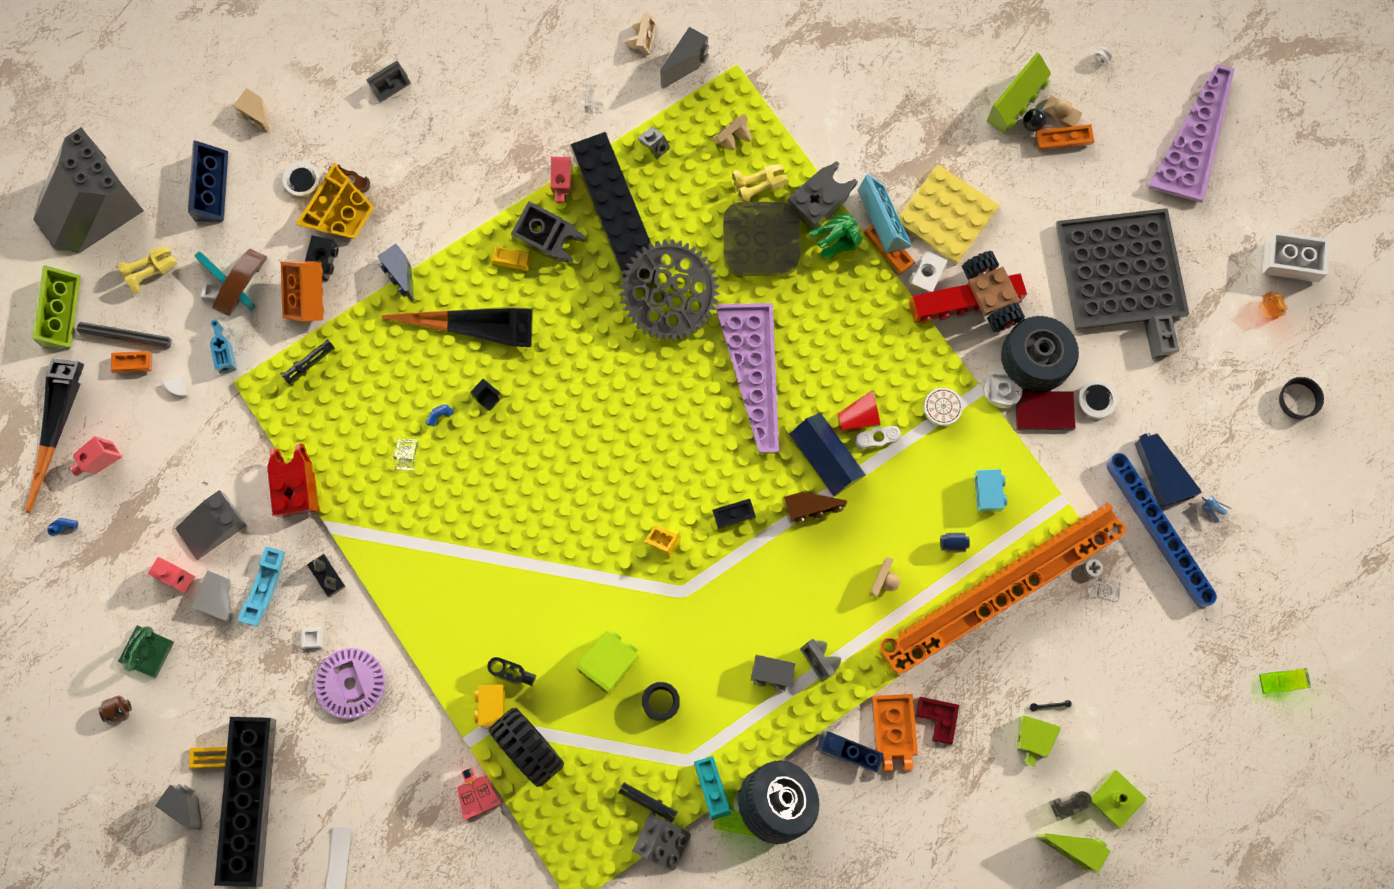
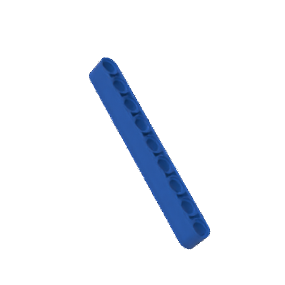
(1169, 535)

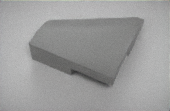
(214, 596)

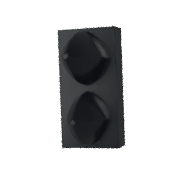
(326, 575)

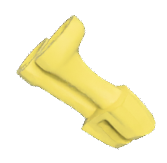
(770, 174)
(161, 261)

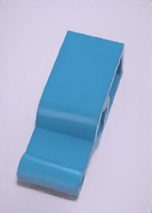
(224, 356)

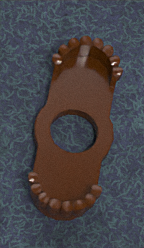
(360, 183)

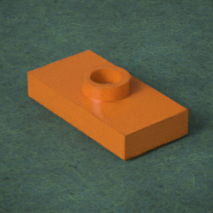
(131, 362)

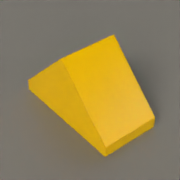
(663, 540)

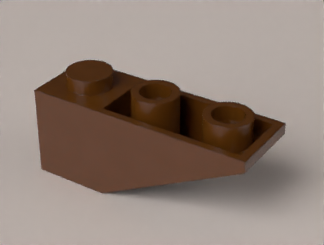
(806, 505)

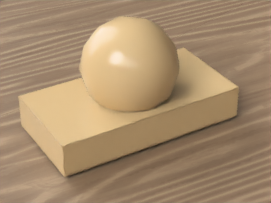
(1061, 111)
(885, 579)

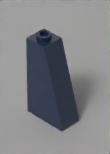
(1164, 471)

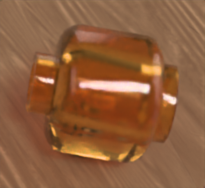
(1273, 305)

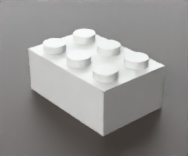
(1296, 256)

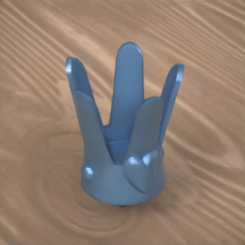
(1213, 503)

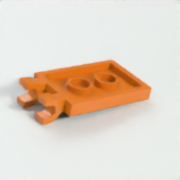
(895, 729)

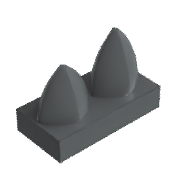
(822, 666)

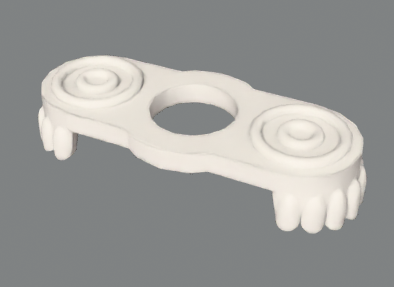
(865, 439)

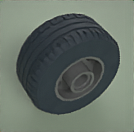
(1039, 353)
(778, 802)

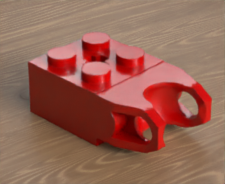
(292, 478)

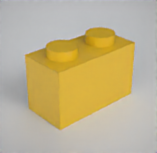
(490, 704)

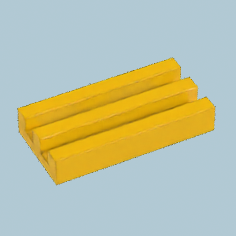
(192, 758)

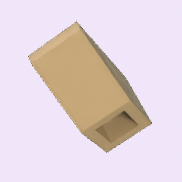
(253, 108)

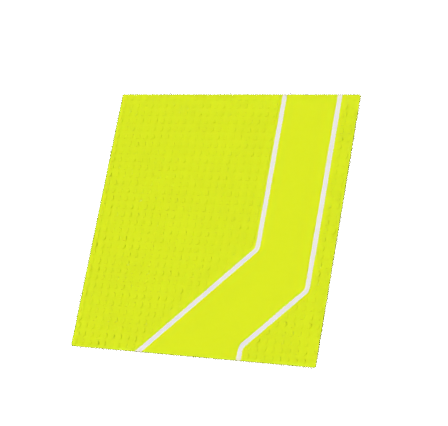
(536, 514)

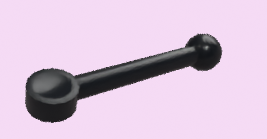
(1067, 703)

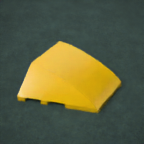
(336, 207)

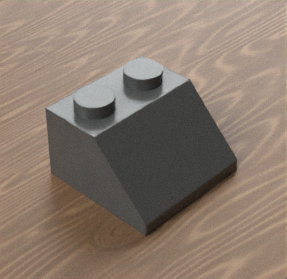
(181, 806)

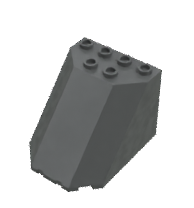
(82, 197)

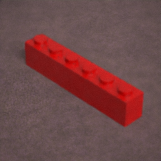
(953, 301)

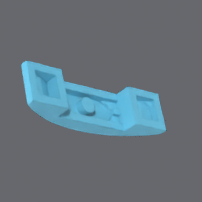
(263, 587)

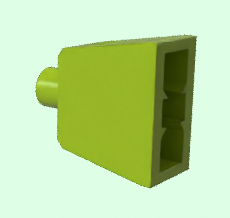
(1035, 738)

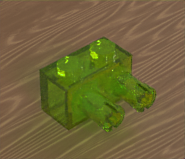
(732, 823)

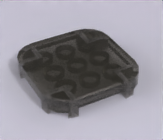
(761, 239)

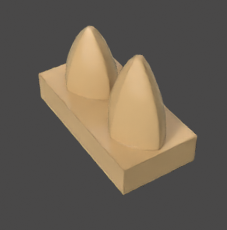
(646, 30)
(738, 127)

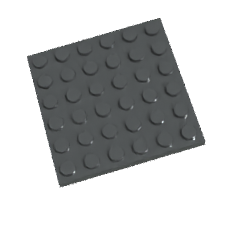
(1121, 268)

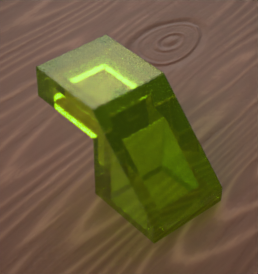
(1285, 681)

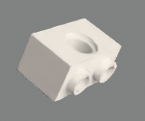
(932, 264)

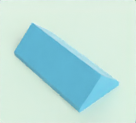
(883, 215)

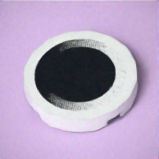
(301, 179)
(1097, 399)

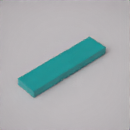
(221, 277)

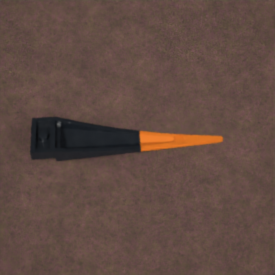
(501, 325)
(60, 393)

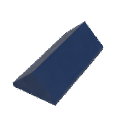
(207, 183)
(826, 454)

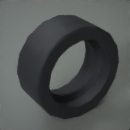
(660, 686)

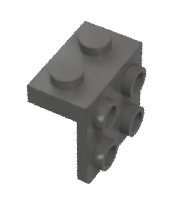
(661, 842)

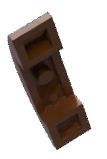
(237, 281)

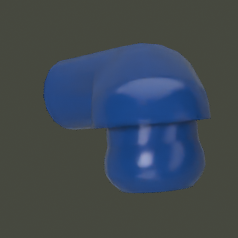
(438, 412)
(60, 525)

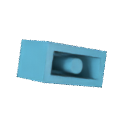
(989, 491)

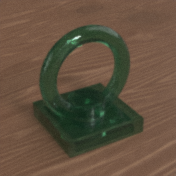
(145, 651)

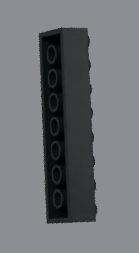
(611, 199)
(245, 802)

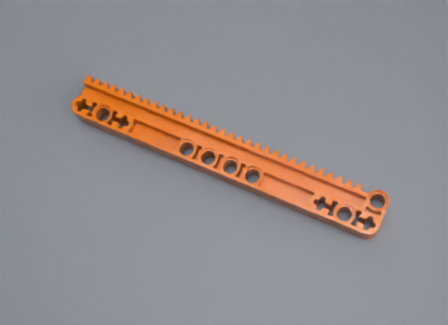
(1042, 563)

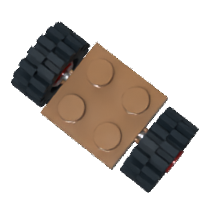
(993, 291)

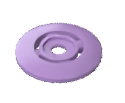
(331, 688)

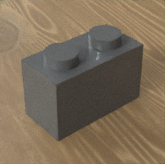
(772, 672)

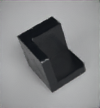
(486, 395)

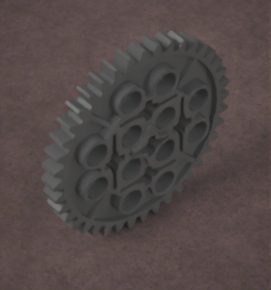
(697, 272)

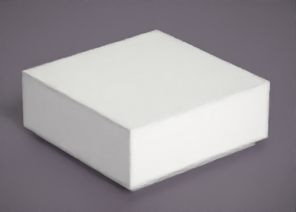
(311, 638)

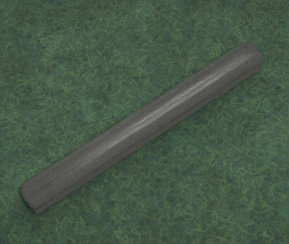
(123, 334)

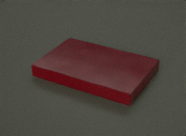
(1046, 411)

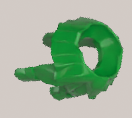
(842, 228)

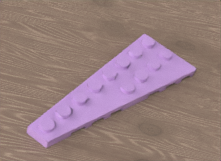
(751, 347)

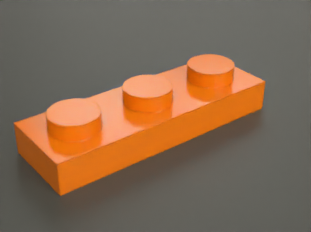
(1064, 137)
(899, 260)

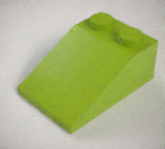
(1084, 852)

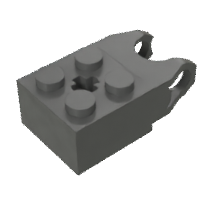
(825, 194)
(550, 238)

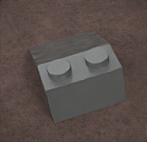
(685, 58)
(210, 524)

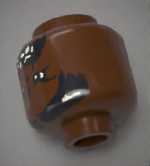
(115, 710)

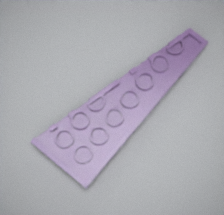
(1190, 157)

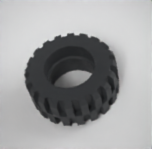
(526, 747)

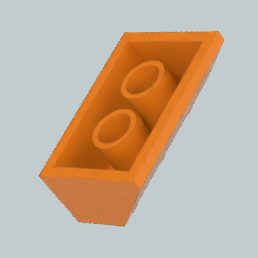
(302, 290)

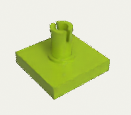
(1117, 799)

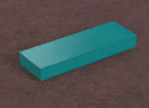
(712, 788)

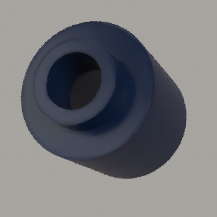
(954, 542)

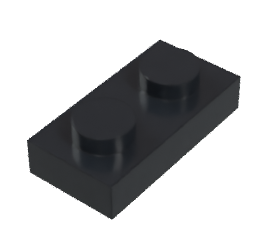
(734, 513)

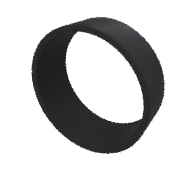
(1313, 386)

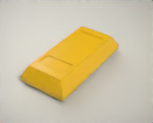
(511, 258)

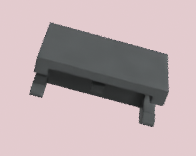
(388, 81)
(1161, 336)

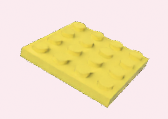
(947, 214)

